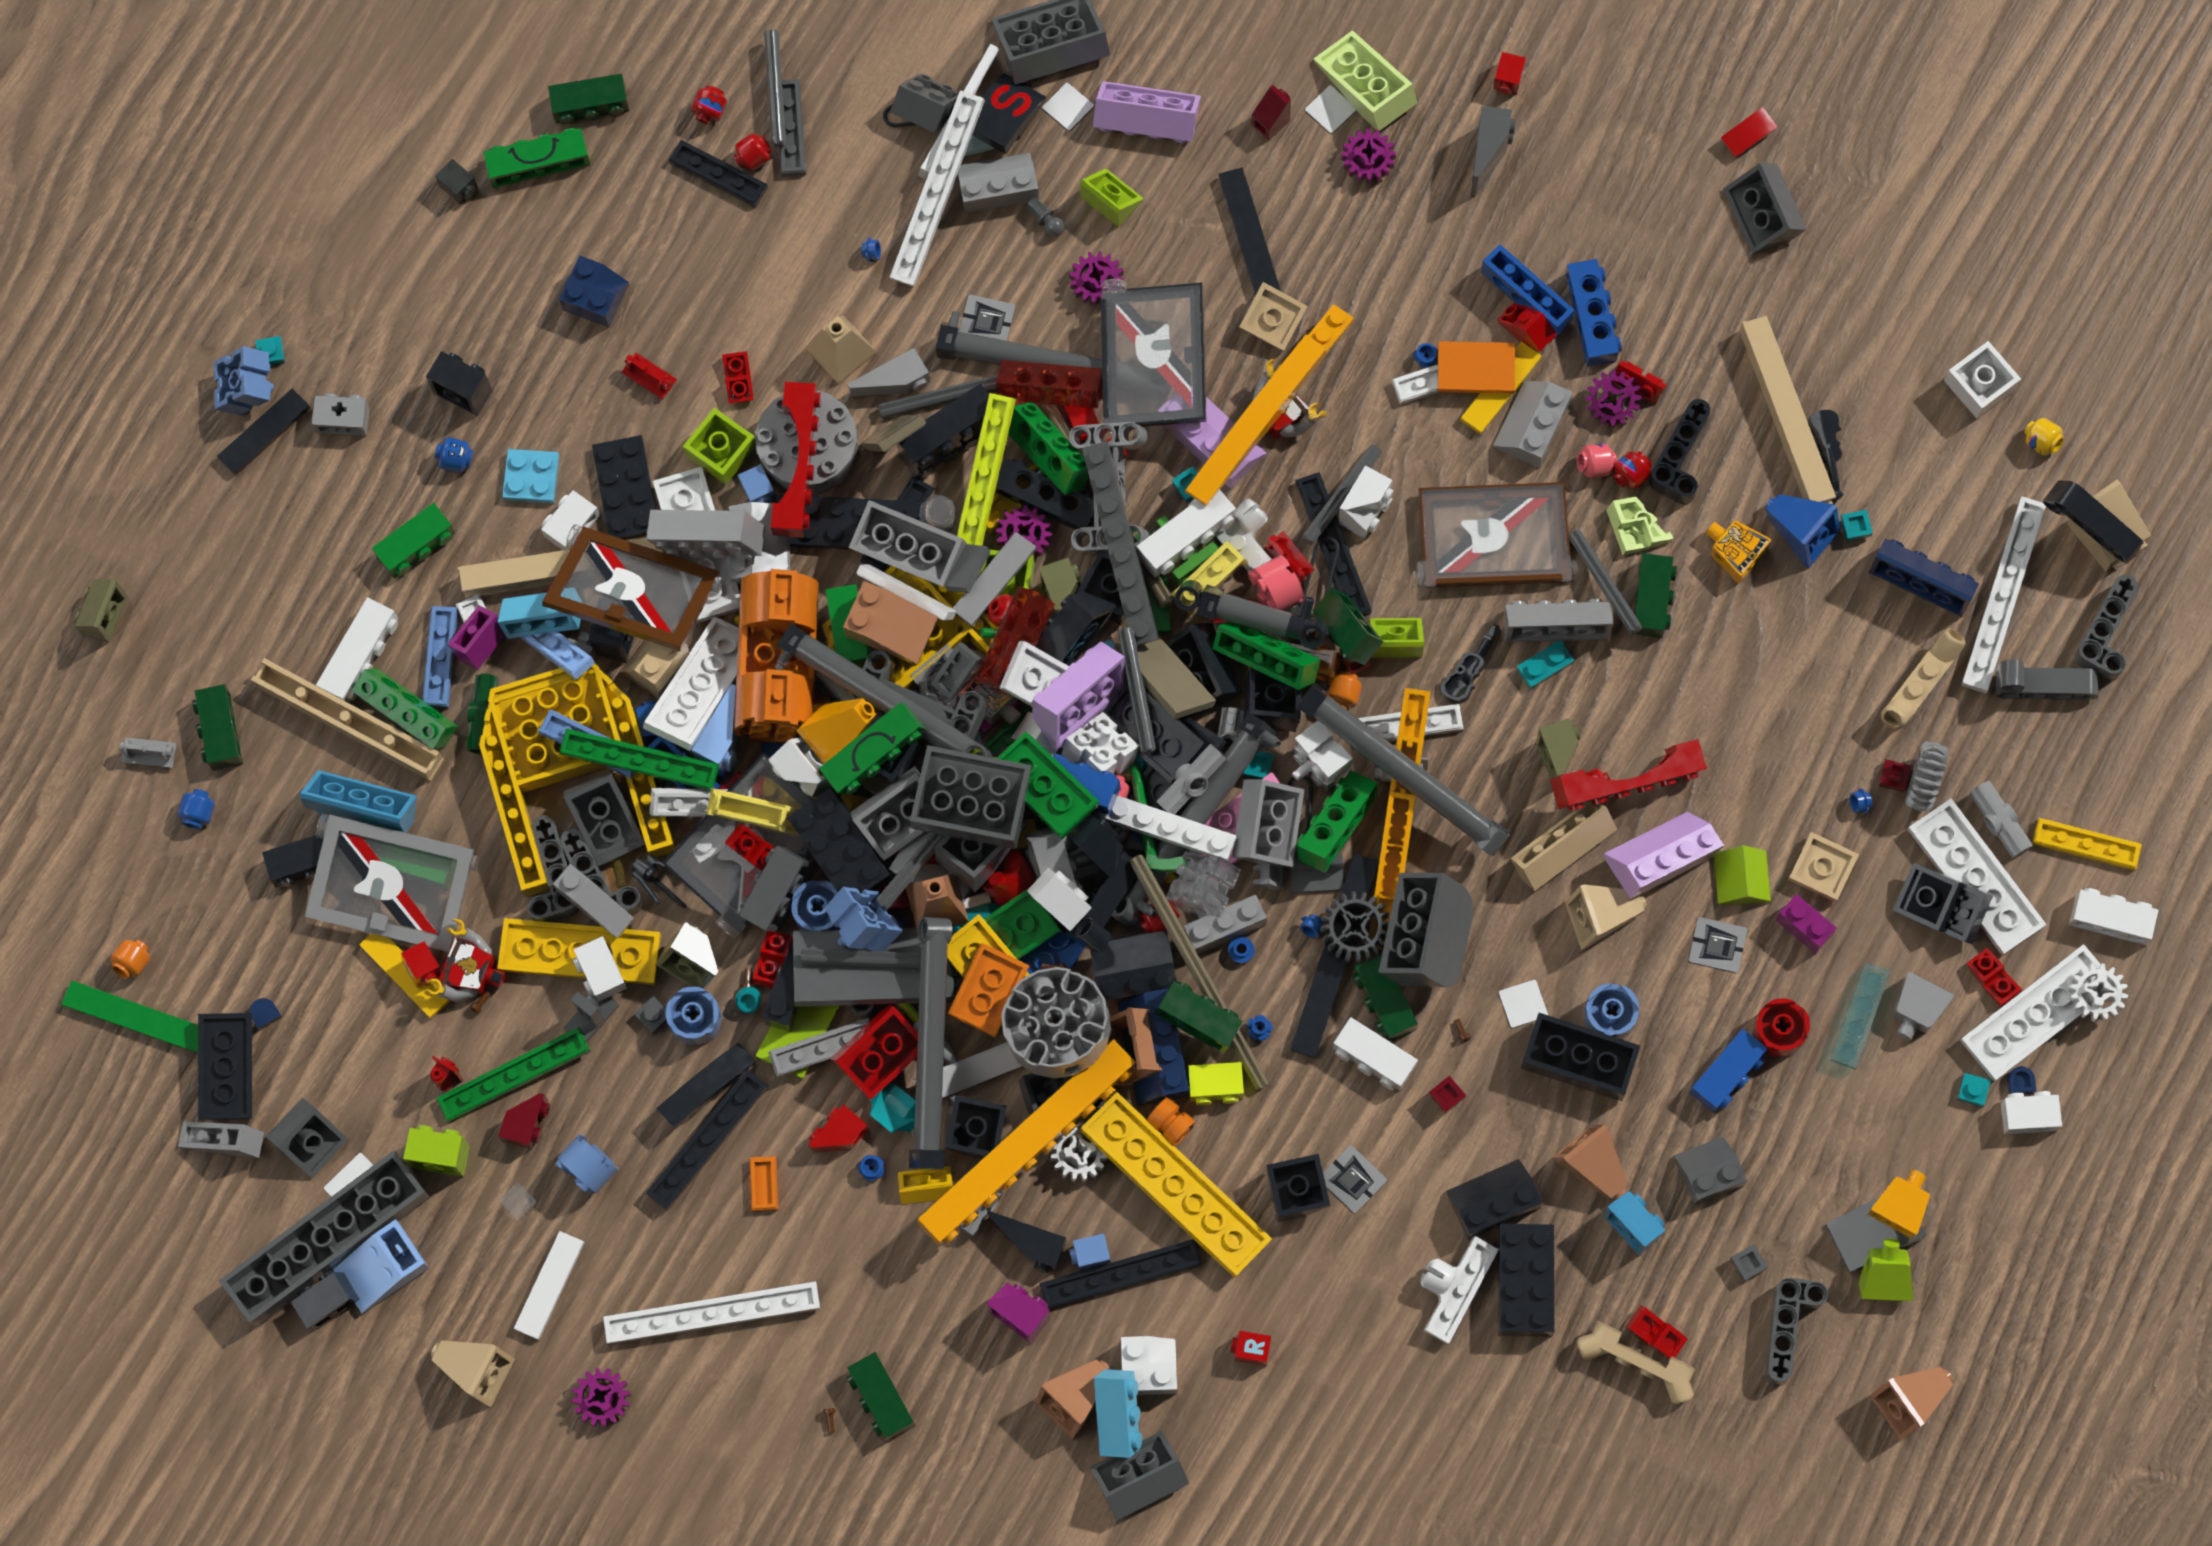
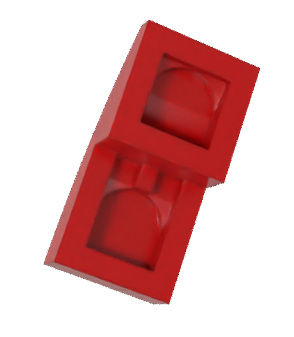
(1656, 1332)

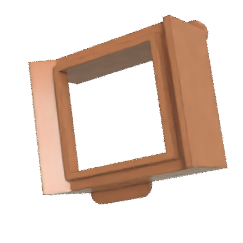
(1139, 1028)

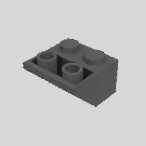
(924, 102)

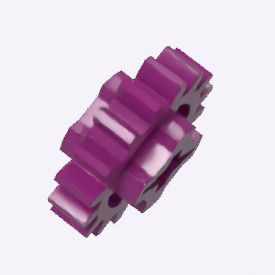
(1357, 156)
(1087, 282)
(1609, 386)
(1031, 526)
(591, 1404)

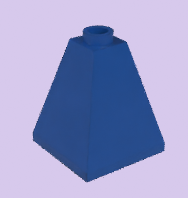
(1804, 525)

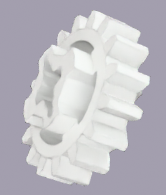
(2087, 991)
(1068, 1156)

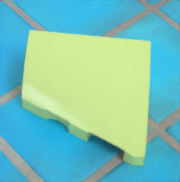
(1635, 527)

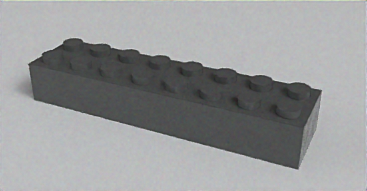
(323, 1239)

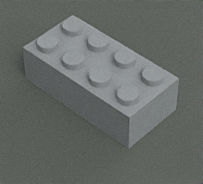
(706, 533)

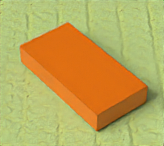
(763, 1183)

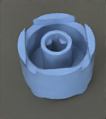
(806, 898)
(1612, 997)
(680, 1010)
(586, 1163)

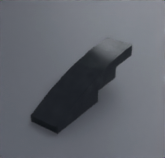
(706, 1085)

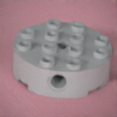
(836, 444)
(1061, 1047)

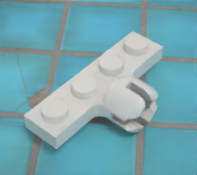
(1242, 531)
(1456, 1287)

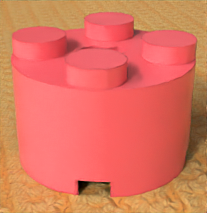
(1276, 584)

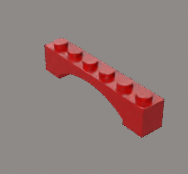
(790, 514)
(1578, 788)

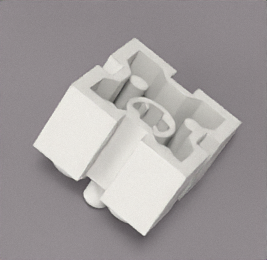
(1101, 746)
(1322, 755)

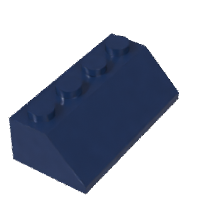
(1924, 577)
(1172, 1080)

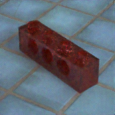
(1050, 383)
(1022, 622)

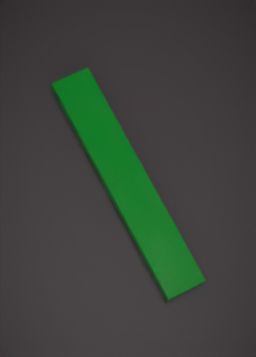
(639, 759)
(132, 1016)
(513, 1074)

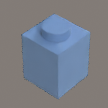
(756, 485)
(1090, 1252)

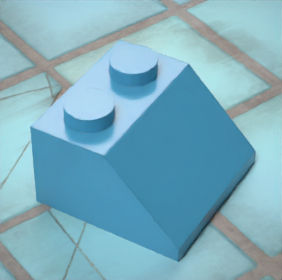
(1634, 1222)

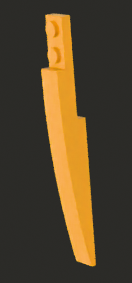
(1269, 404)
(1400, 804)

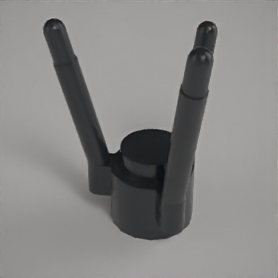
(645, 870)

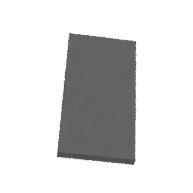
(857, 984)

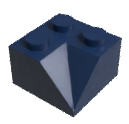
(593, 292)

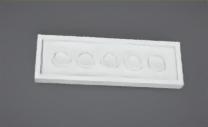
(690, 492)
(697, 686)
(1963, 855)
(2029, 1017)

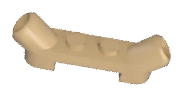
(1923, 679)
(1675, 1375)

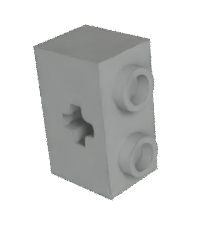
(351, 422)

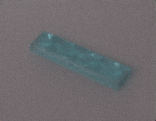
(1860, 1016)

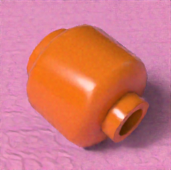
(1345, 689)
(130, 959)

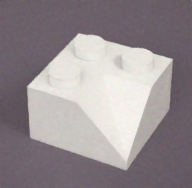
(1982, 379)
(1365, 502)
(799, 763)
(1152, 1362)

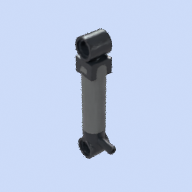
(1214, 603)

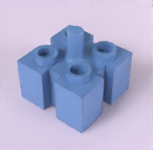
(242, 380)
(862, 920)

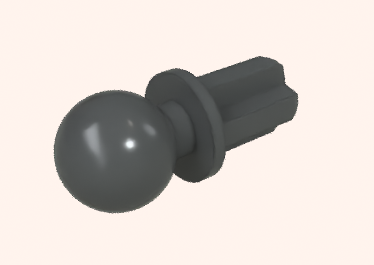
(1053, 225)

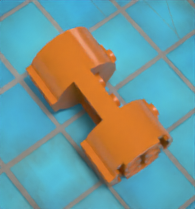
(767, 700)

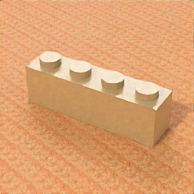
(1563, 844)

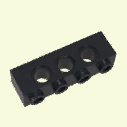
(1030, 497)

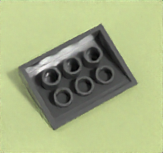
(1050, 38)
(971, 797)

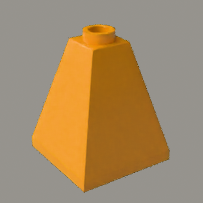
(836, 726)

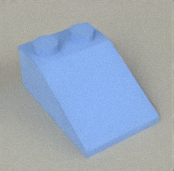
(718, 741)

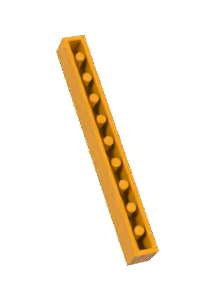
(1025, 1144)

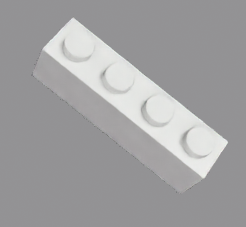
(1184, 533)
(358, 649)

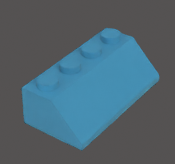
(359, 801)

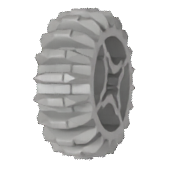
(1926, 776)

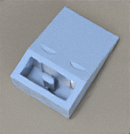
(382, 1265)

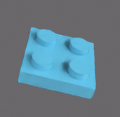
(531, 476)

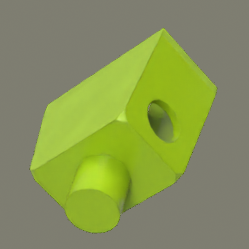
(1887, 1273)

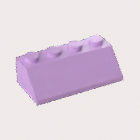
(1146, 111)
(1205, 437)
(1079, 693)
(1663, 853)

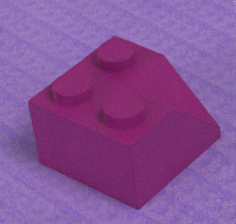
(1020, 1311)

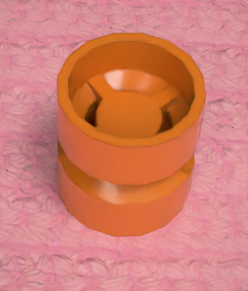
(1171, 1122)

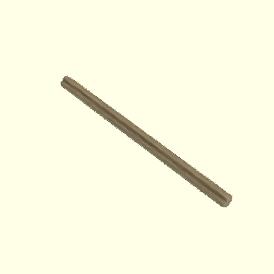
(1156, 584)
(1194, 964)

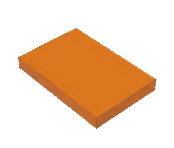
(1476, 367)
(987, 989)

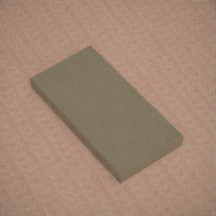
(893, 433)
(1170, 680)

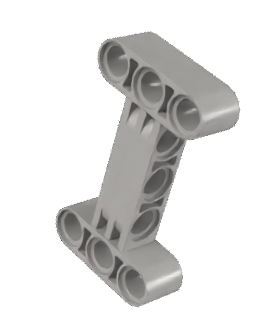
(1117, 444)

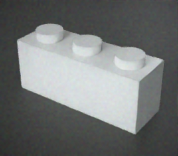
(2113, 916)
(1374, 1055)

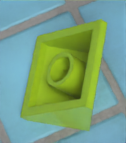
(1109, 196)
(1400, 637)
(1742, 876)

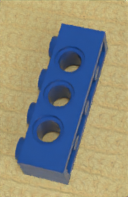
(1526, 288)
(1595, 350)

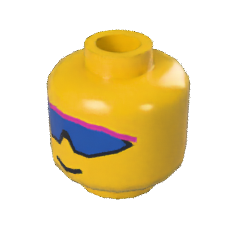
(2044, 436)

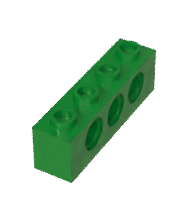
(1048, 448)
(1267, 654)
(404, 708)
(1322, 853)

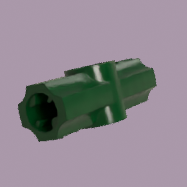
(477, 709)

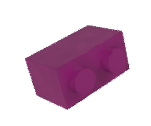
(477, 637)
(1806, 923)

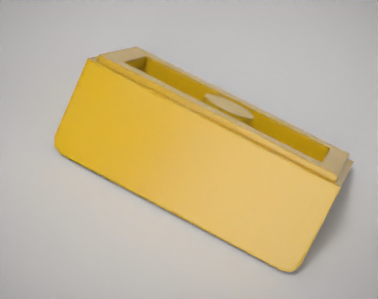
(924, 1184)

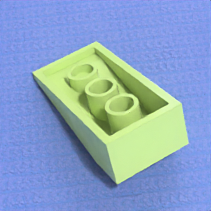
(1367, 80)

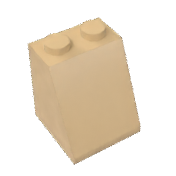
(2118, 503)
(654, 667)

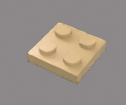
(1273, 316)
(1823, 867)

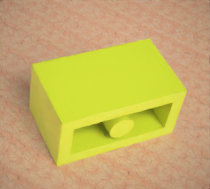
(1216, 1082)

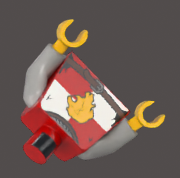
(1296, 417)
(466, 967)

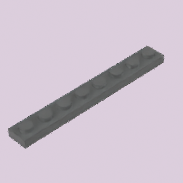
(1120, 542)

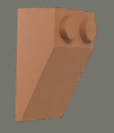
(889, 623)

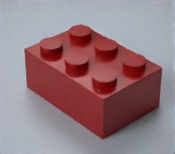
(878, 1052)

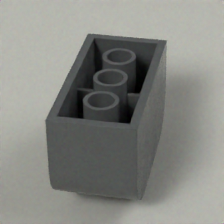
(1427, 931)

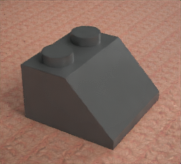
(307, 1137)
(1710, 1170)

